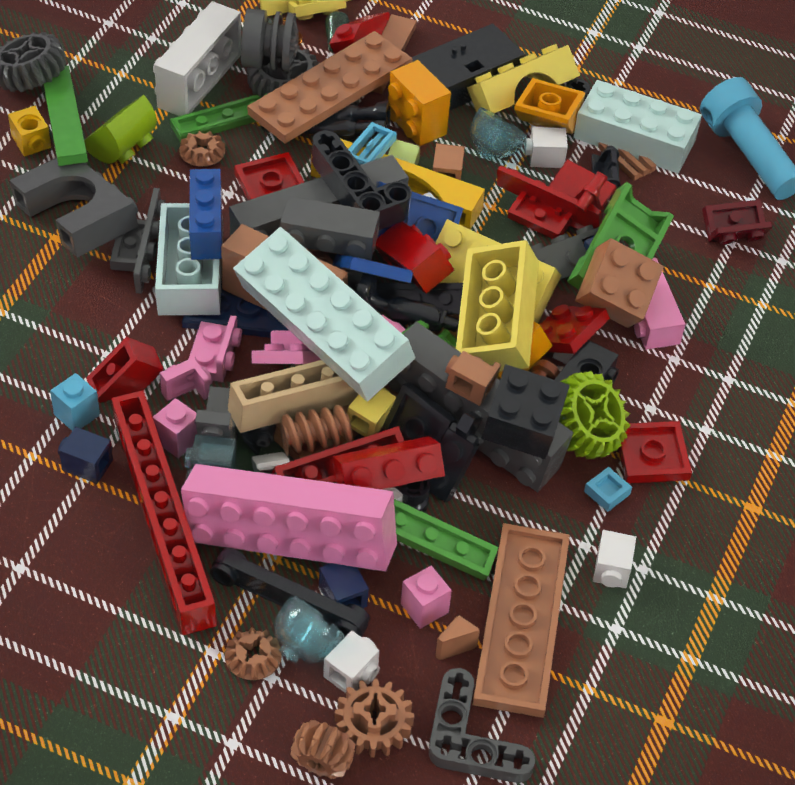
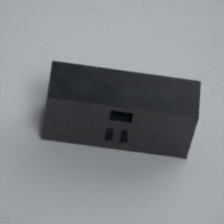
(467, 57)

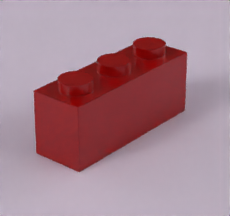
(410, 250)
(391, 464)

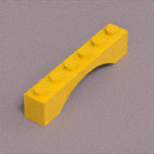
(440, 186)

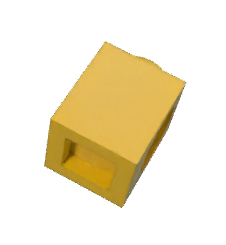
(29, 131)

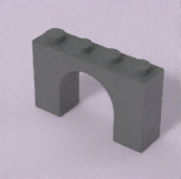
(88, 227)

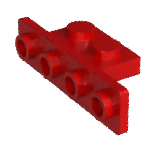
(542, 206)

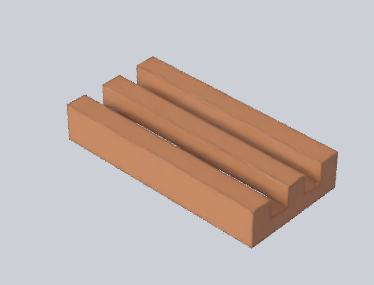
(642, 165)

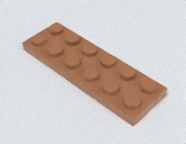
(328, 87)
(522, 621)

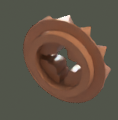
(200, 156)
(259, 665)

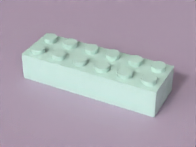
(324, 313)

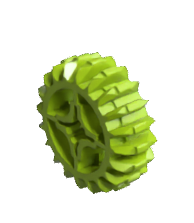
(597, 413)

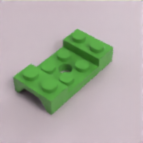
(626, 221)

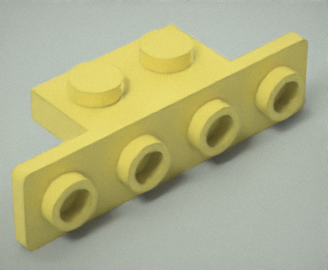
(303, 8)

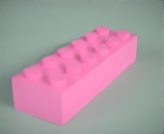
(291, 516)

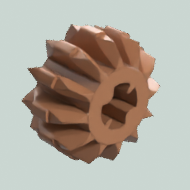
(322, 749)

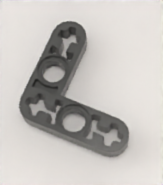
(455, 736)

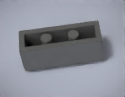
(331, 227)

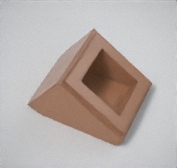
(457, 638)

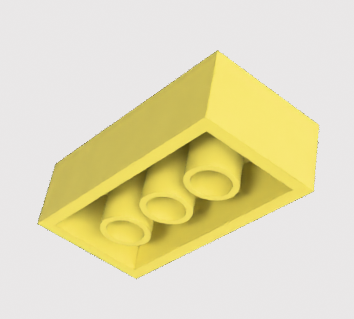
(459, 239)
(499, 304)

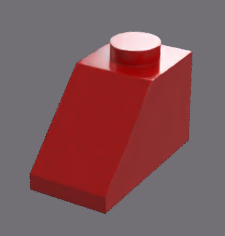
(125, 370)

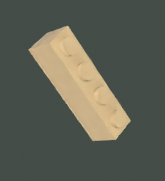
(266, 397)

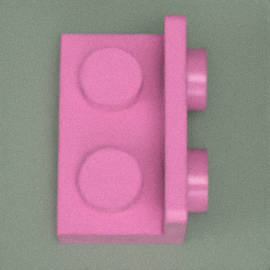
(215, 347)
(284, 349)

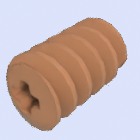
(315, 429)

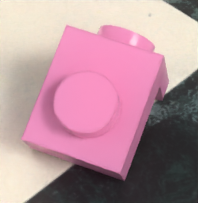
(183, 378)

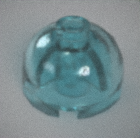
(495, 135)
(304, 632)

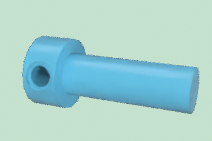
(734, 111)

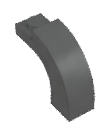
(216, 418)

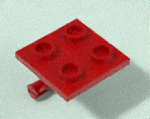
(583, 186)

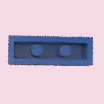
(205, 214)

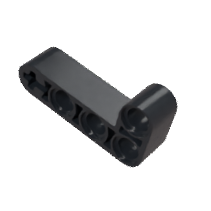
(353, 185)

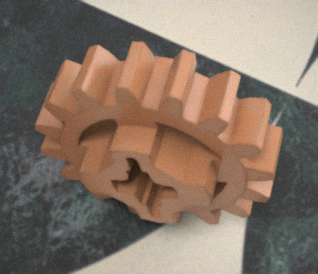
(392, 717)

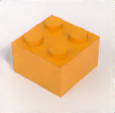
(419, 103)

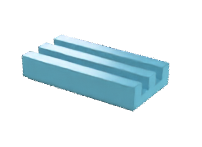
(385, 136)

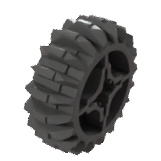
(30, 61)
(266, 80)

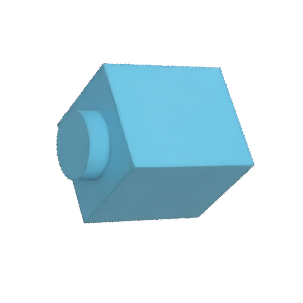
(75, 402)

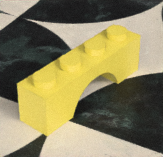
(498, 91)

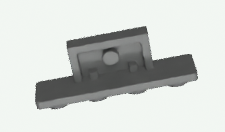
(137, 247)
(564, 251)

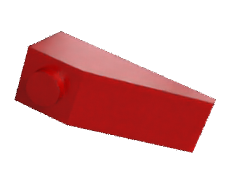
(357, 29)

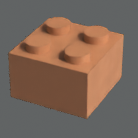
(620, 282)

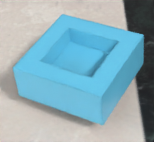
(608, 489)

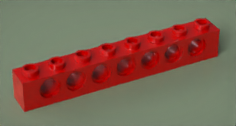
(164, 514)

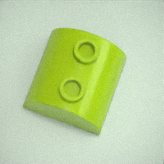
(123, 132)

